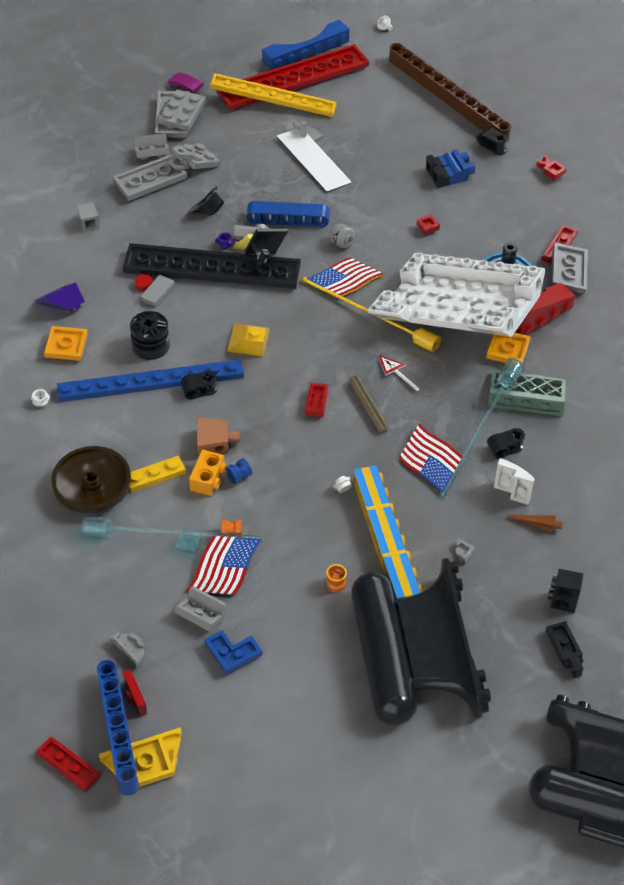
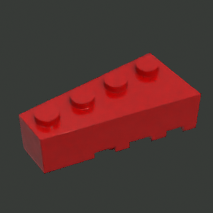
(549, 306)

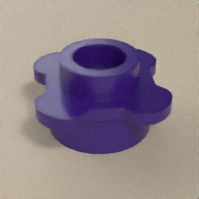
(224, 240)

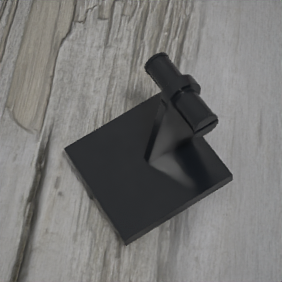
(265, 243)

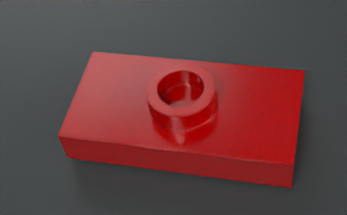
(316, 400)
(134, 694)

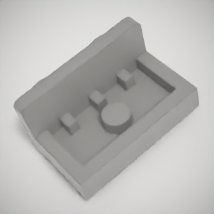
(151, 145)
(201, 609)

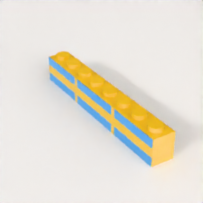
(385, 532)

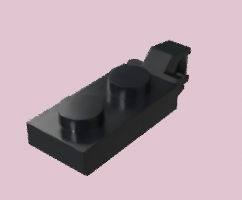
(566, 647)

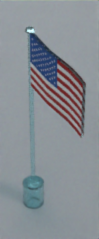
(437, 459)
(221, 564)

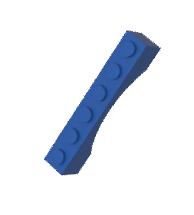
(285, 54)

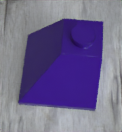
(63, 298)

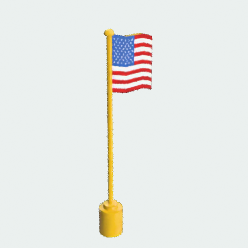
(351, 275)

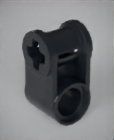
(493, 140)
(198, 386)
(504, 444)

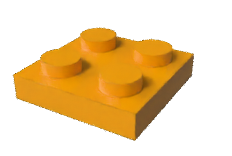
(66, 343)
(508, 347)

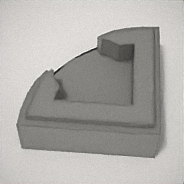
(463, 551)

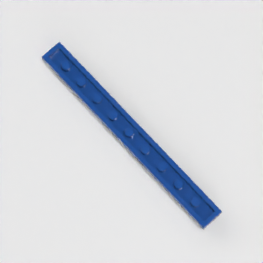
(144, 380)

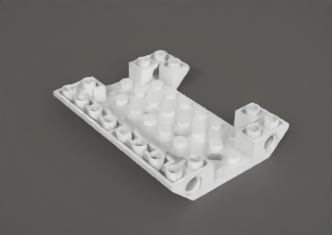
(462, 294)

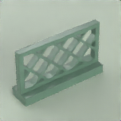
(527, 400)

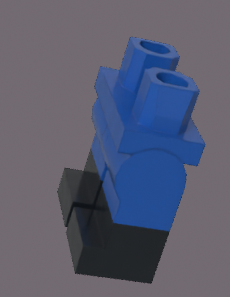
(449, 168)

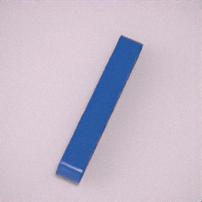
(115, 716)

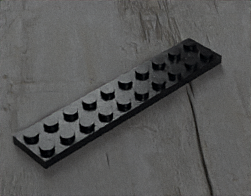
(211, 266)

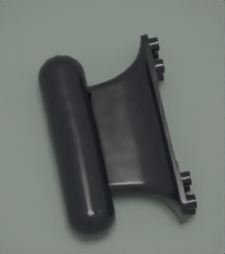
(416, 645)

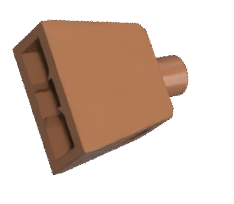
(214, 435)

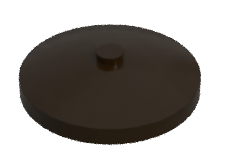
(91, 479)

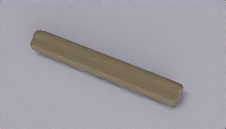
(368, 404)

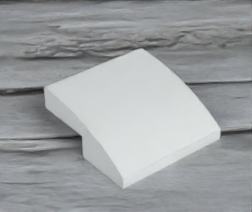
(514, 480)

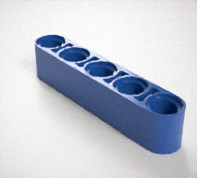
(288, 213)

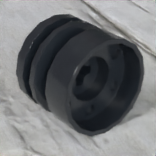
(149, 335)

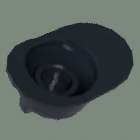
(209, 204)

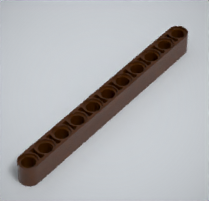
(447, 90)

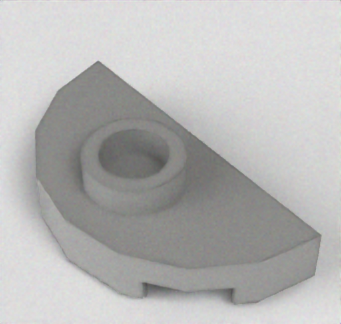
(130, 646)

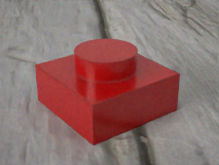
(428, 224)

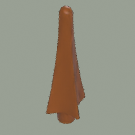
(544, 522)

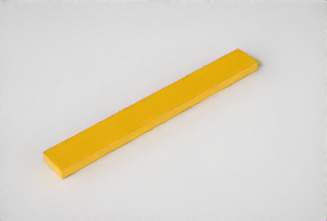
(273, 95)

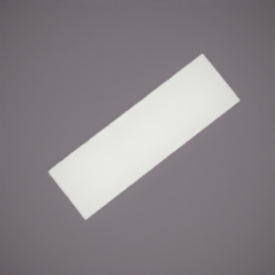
(314, 160)

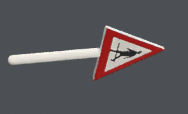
(390, 366)

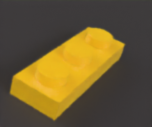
(156, 473)

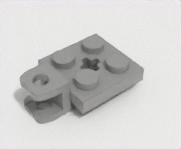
(194, 155)

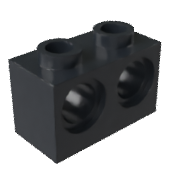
(565, 590)

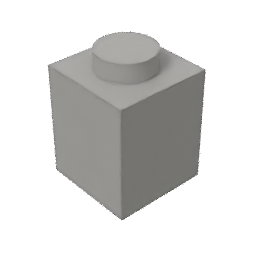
(88, 217)

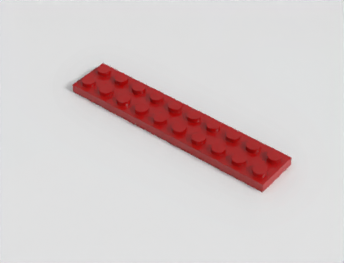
(302, 73)

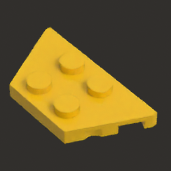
(153, 757)

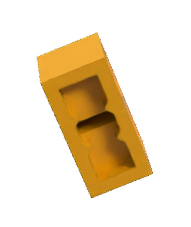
(207, 473)

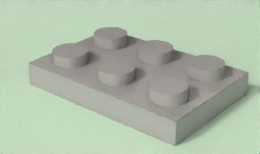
(182, 110)
(569, 267)

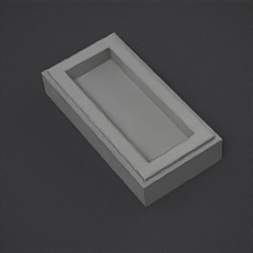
(157, 290)

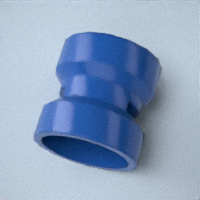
(238, 471)

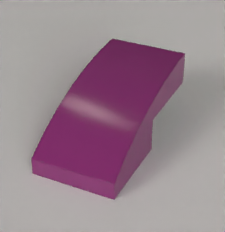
(186, 82)

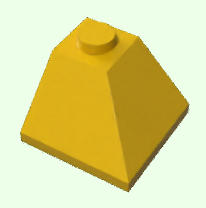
(248, 339)

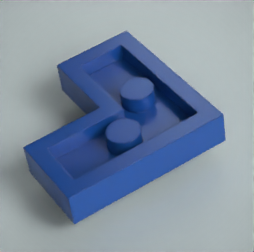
(231, 656)

